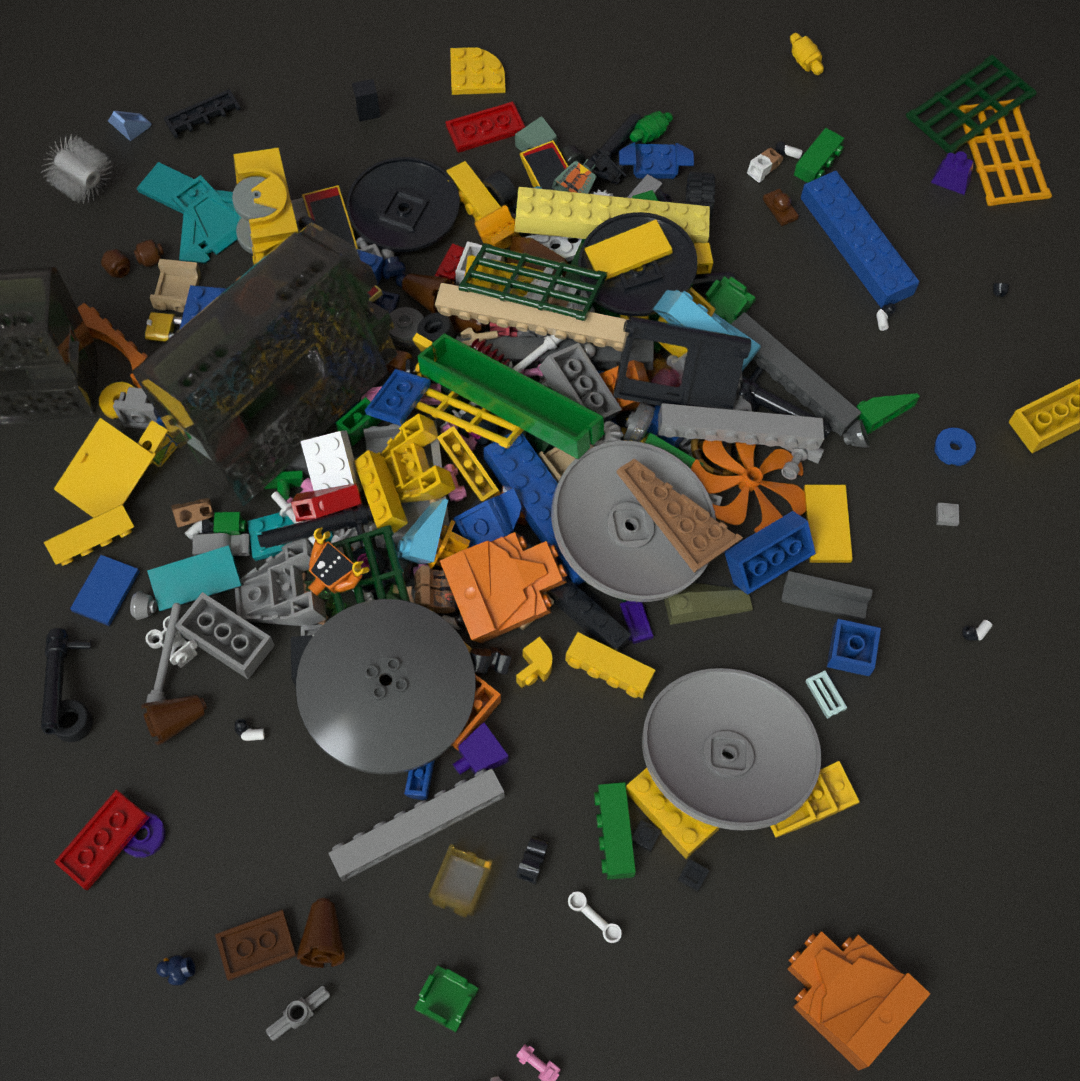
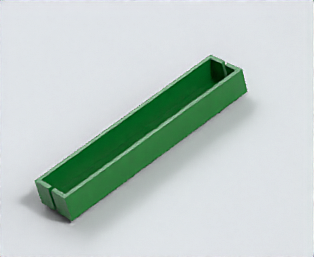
(512, 396)

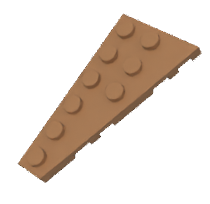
(681, 520)

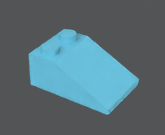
(422, 539)

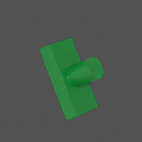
(285, 481)

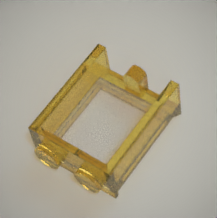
(460, 881)

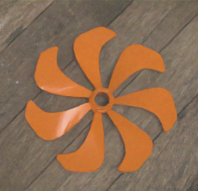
(748, 480)

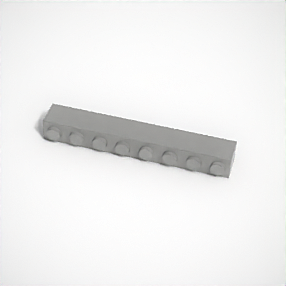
(740, 426)
(416, 824)

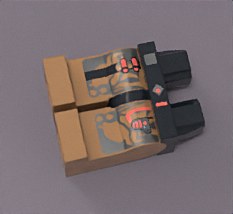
(434, 591)

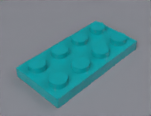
(266, 523)

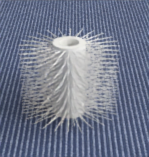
(76, 168)

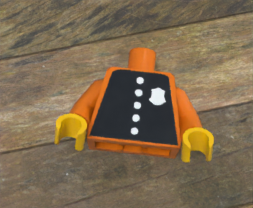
(332, 567)

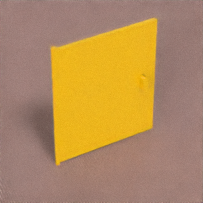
(104, 470)

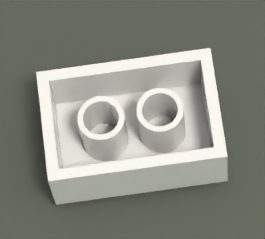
(330, 461)

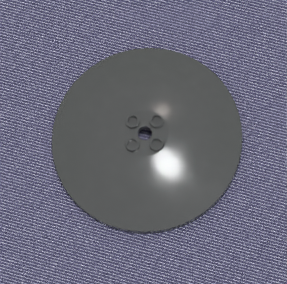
(376, 724)

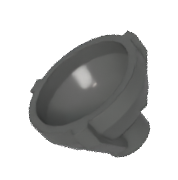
(857, 435)

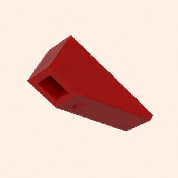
(325, 501)

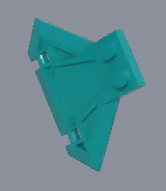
(207, 220)

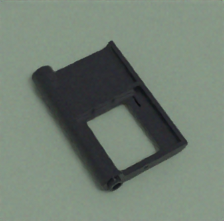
(709, 370)

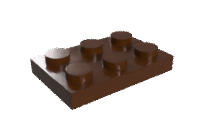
(255, 945)

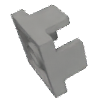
(134, 410)

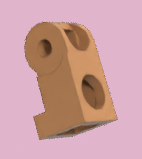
(192, 511)

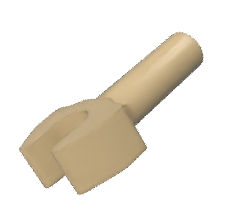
(470, 333)

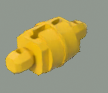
(806, 53)

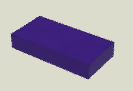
(636, 621)

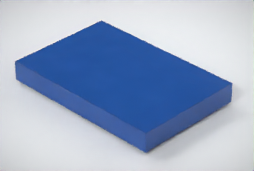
(398, 397)
(105, 590)

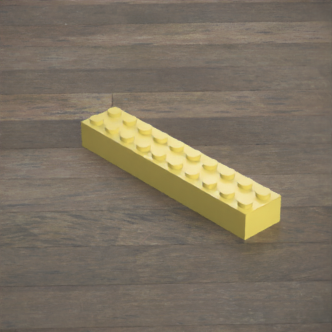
(580, 213)

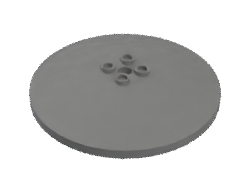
(591, 518)
(739, 714)

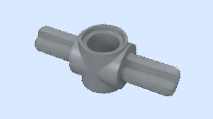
(287, 1021)

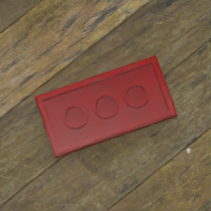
(485, 126)
(101, 840)

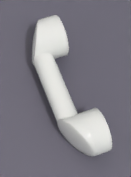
(578, 902)

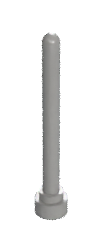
(157, 694)

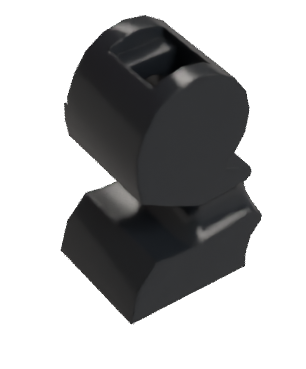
(493, 657)
(533, 858)

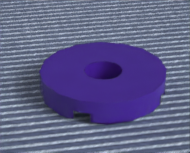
(151, 843)

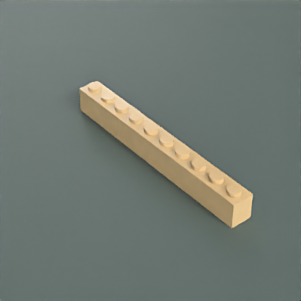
(597, 329)

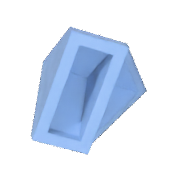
(129, 123)

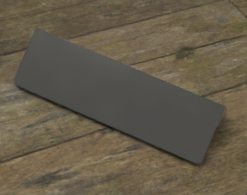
(826, 595)

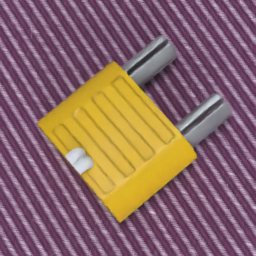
(161, 326)

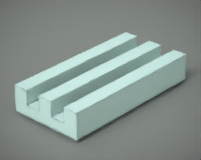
(842, 706)

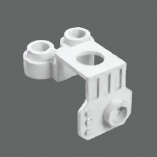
(180, 657)

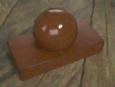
(781, 207)

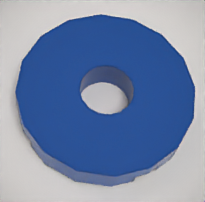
(955, 436)

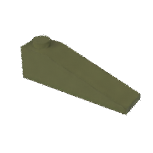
(705, 602)

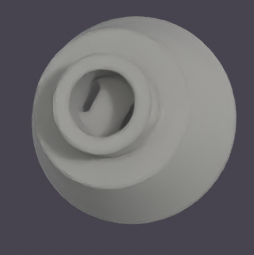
(142, 605)

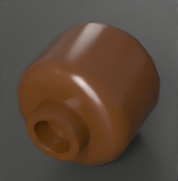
(148, 253)
(115, 263)

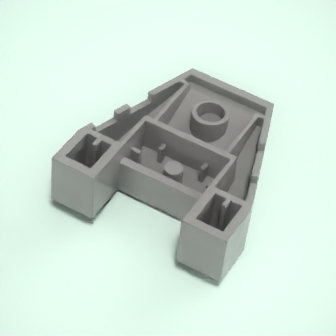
(277, 592)

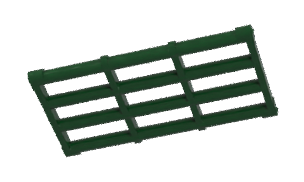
(967, 118)
(547, 292)
(376, 578)

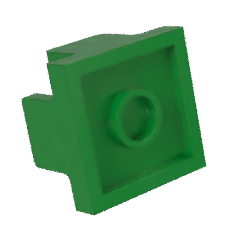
(729, 299)
(446, 998)

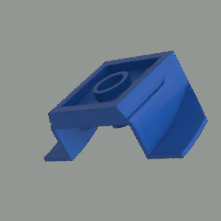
(656, 160)
(489, 519)

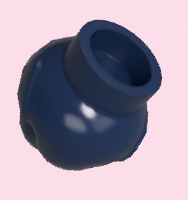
(394, 268)
(177, 969)

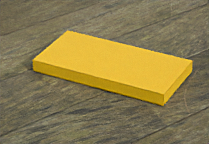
(629, 249)
(828, 523)

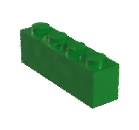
(616, 831)

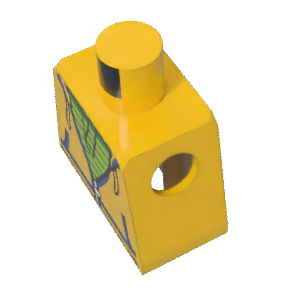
(159, 441)

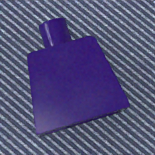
(954, 172)
(480, 752)

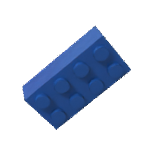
(770, 552)

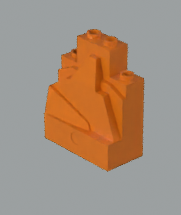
(503, 584)
(853, 996)

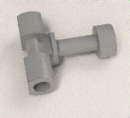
(791, 469)

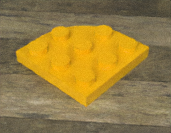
(476, 72)

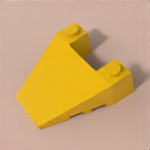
(409, 464)

